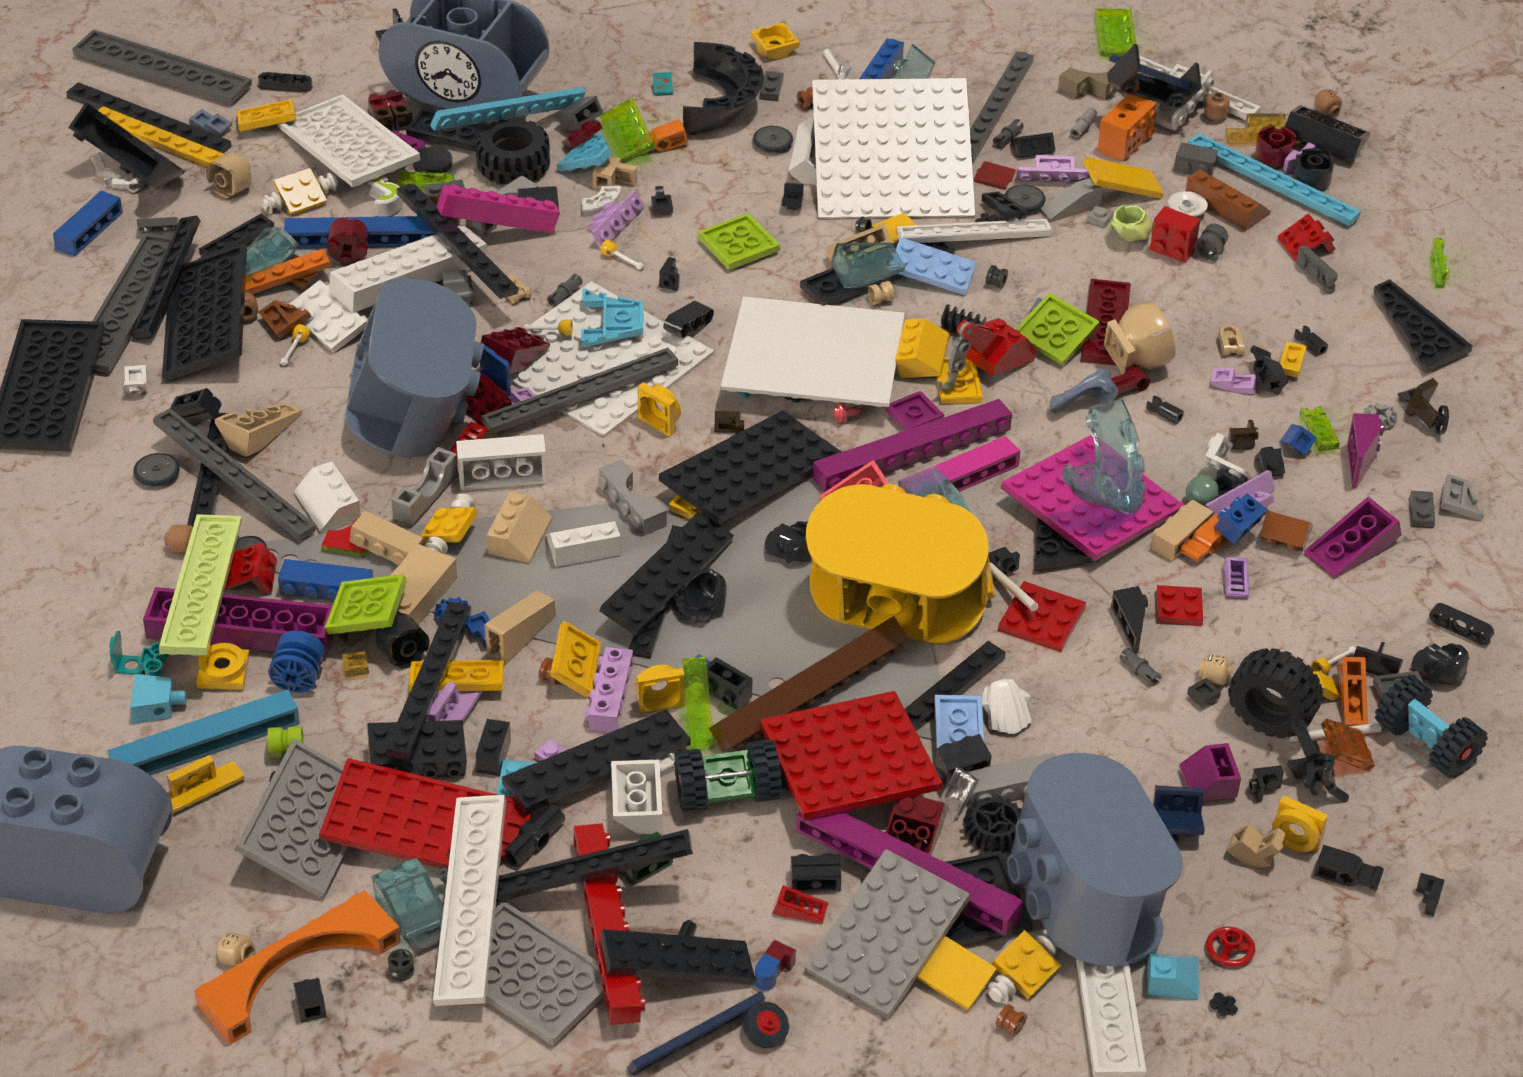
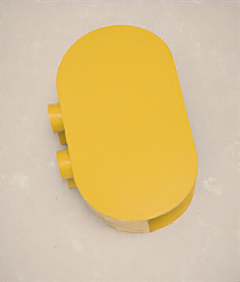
(898, 557)

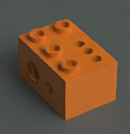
(1126, 127)

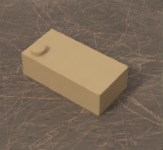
(427, 578)

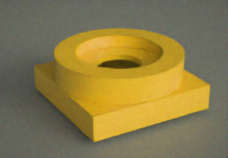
(774, 33)
(651, 414)
(229, 678)
(667, 698)
(1309, 819)

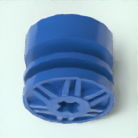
(296, 661)

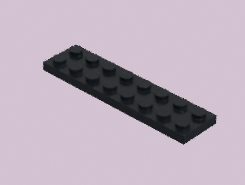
(827, 288)
(666, 573)
(591, 761)

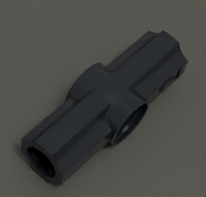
(534, 835)

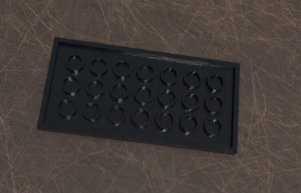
(205, 313)
(47, 383)
(748, 467)

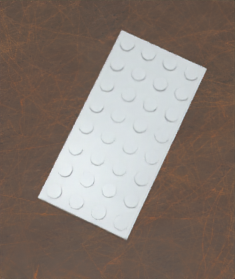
(349, 141)

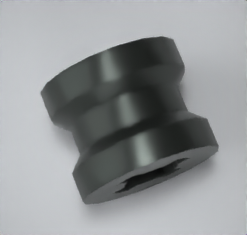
(996, 276)
(396, 960)

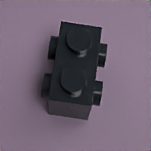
(728, 684)

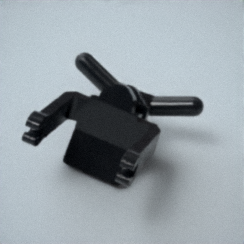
(1316, 767)

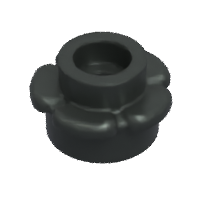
(863, 224)

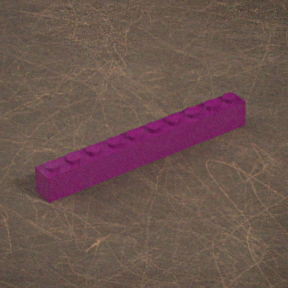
(916, 443)
(866, 845)

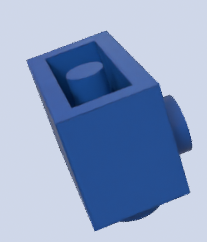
(1240, 518)

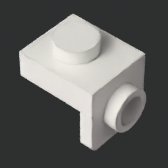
(135, 379)

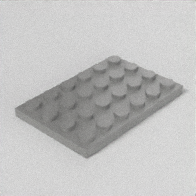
(290, 817)
(887, 933)
(539, 976)

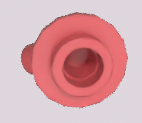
(841, 412)

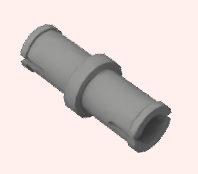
(1083, 122)

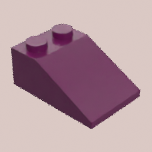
(1363, 444)

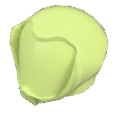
(1131, 223)

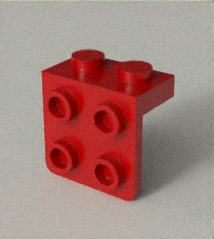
(1308, 233)
(254, 565)

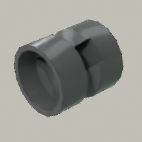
(1211, 241)

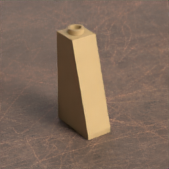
(518, 625)

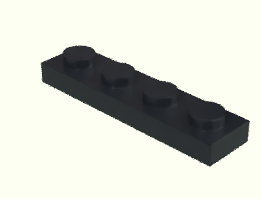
(240, 235)

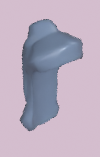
(1095, 385)

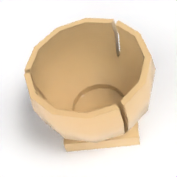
(1131, 342)

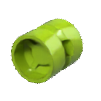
(280, 740)

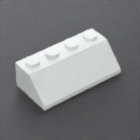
(803, 156)

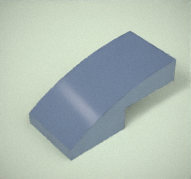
(213, 124)

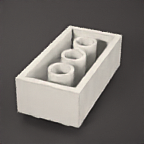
(501, 462)

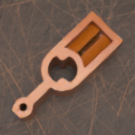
(668, 136)
(1204, 541)

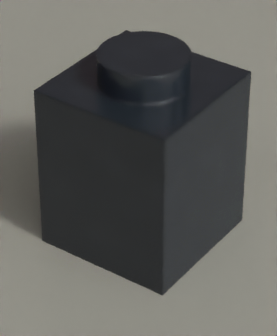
(309, 999)

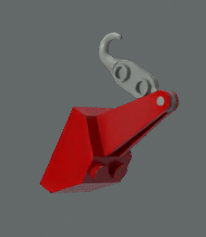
(990, 346)

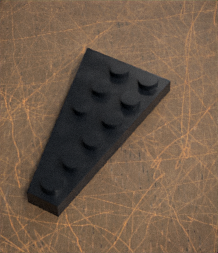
(1424, 333)
(1055, 550)

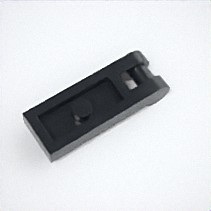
(1004, 206)

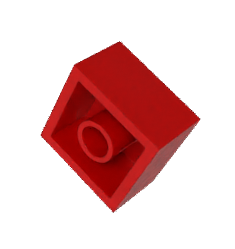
(1174, 234)

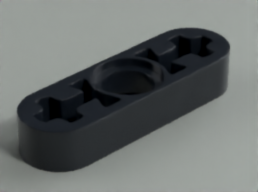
(294, 83)
(1472, 634)

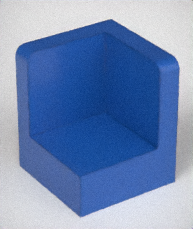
(1298, 438)

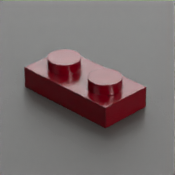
(576, 138)

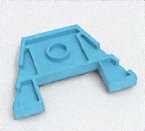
(621, 318)

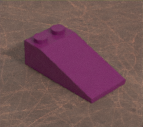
(1355, 538)

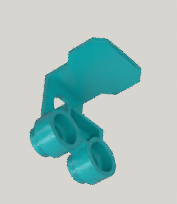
(150, 659)

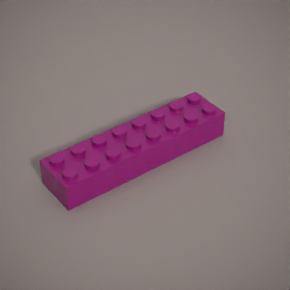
(247, 620)

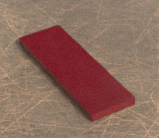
(1106, 302)

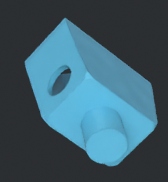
(154, 698)

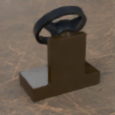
(1420, 405)

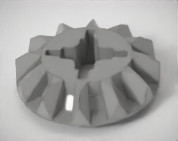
(1389, 418)

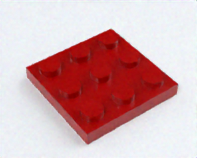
(1049, 624)

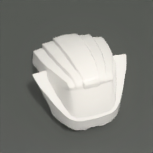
(1006, 706)

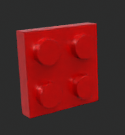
(1179, 605)

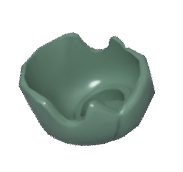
(1202, 489)

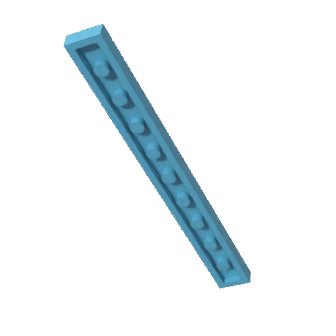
(505, 108)
(1280, 182)

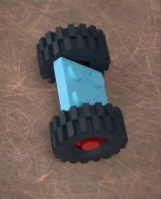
(1452, 745)

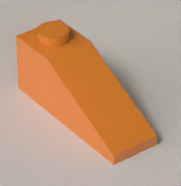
(1353, 690)

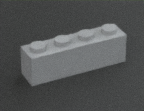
(1005, 779)

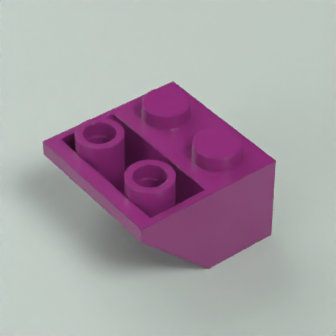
(1212, 770)

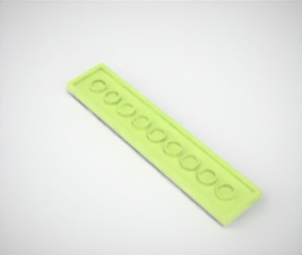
(200, 585)

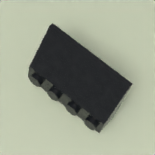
(1327, 133)

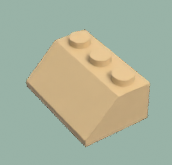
(518, 528)

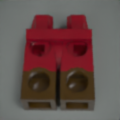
(390, 109)

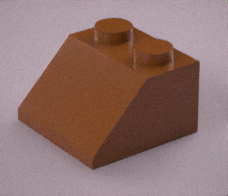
(1285, 530)

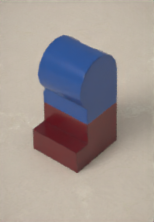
(772, 964)

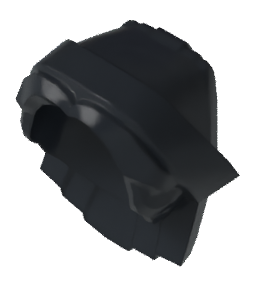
(788, 542)
(702, 596)
(1442, 664)

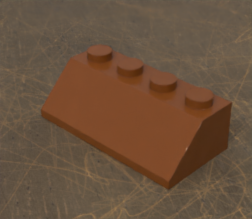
(1226, 200)

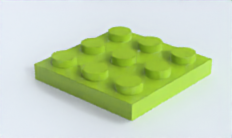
(738, 241)
(1057, 328)
(366, 604)

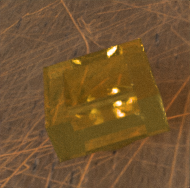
(355, 664)

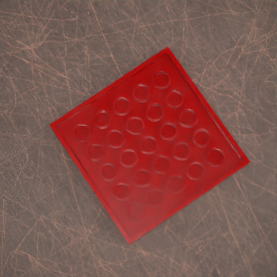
(851, 755)

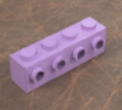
(610, 689)

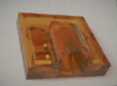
(1348, 744)

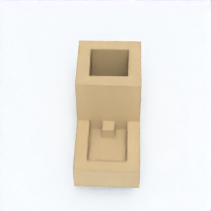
(614, 172)
(1253, 848)

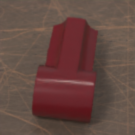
(1132, 379)

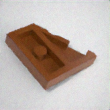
(283, 317)

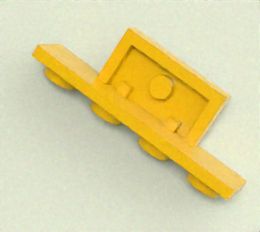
(200, 781)

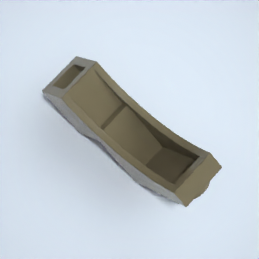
(1077, 82)

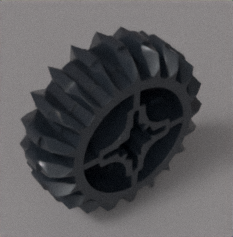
(991, 824)

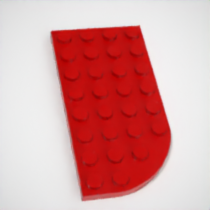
(402, 814)

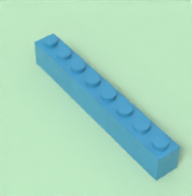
(209, 734)

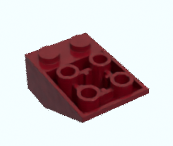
(516, 347)
(917, 822)

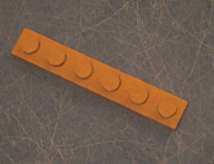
(287, 271)

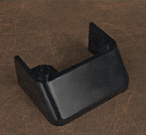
(1126, 78)

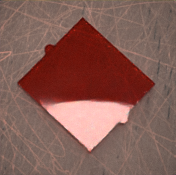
(994, 175)

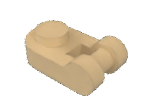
(523, 291)
(1231, 335)

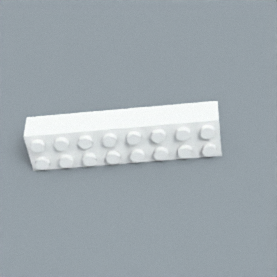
(425, 259)

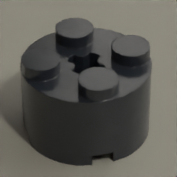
(1314, 168)
(402, 641)

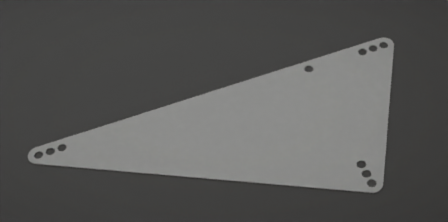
(768, 613)

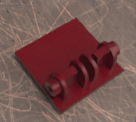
(487, 399)

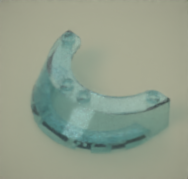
(1116, 476)

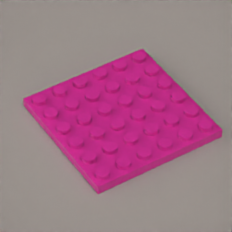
(1085, 525)

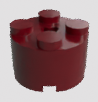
(1274, 145)
(347, 240)

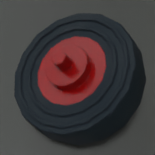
(766, 1024)

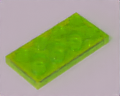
(1114, 31)
(627, 131)

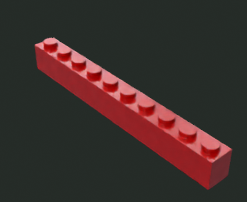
(606, 912)

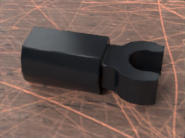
(1311, 340)
(1165, 410)

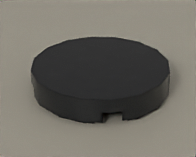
(434, 160)

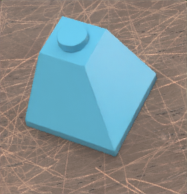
(1173, 976)

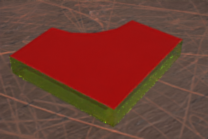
(339, 542)

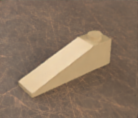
(255, 429)

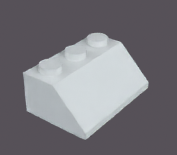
(327, 498)
(584, 544)
(637, 795)

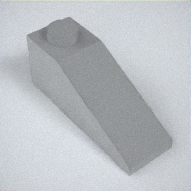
(1076, 199)

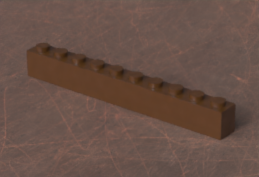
(809, 683)

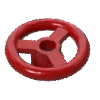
(1232, 942)

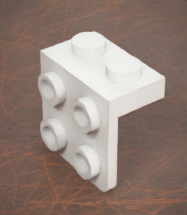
(1218, 451)

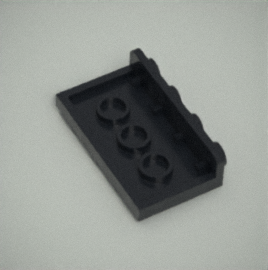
(437, 752)

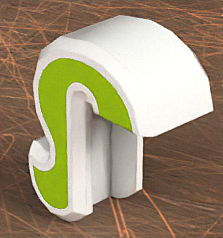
(386, 197)

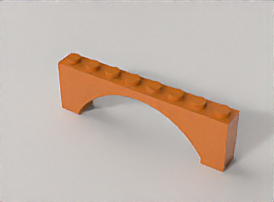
(354, 923)

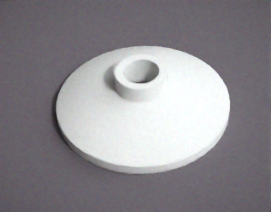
(1188, 203)

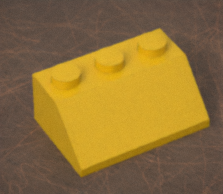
(921, 349)

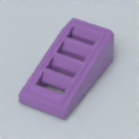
(1236, 563)

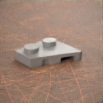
(1459, 498)

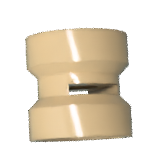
(881, 292)

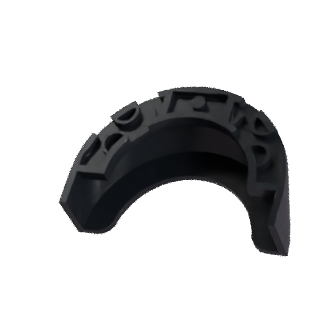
(731, 71)
(124, 148)

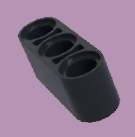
(688, 319)

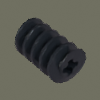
(951, 319)

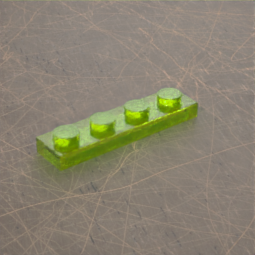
(698, 703)

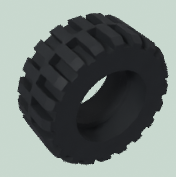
(512, 150)
(1284, 675)

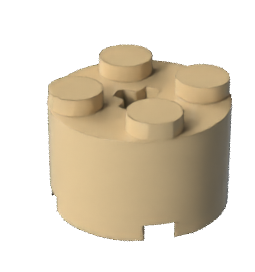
(229, 175)

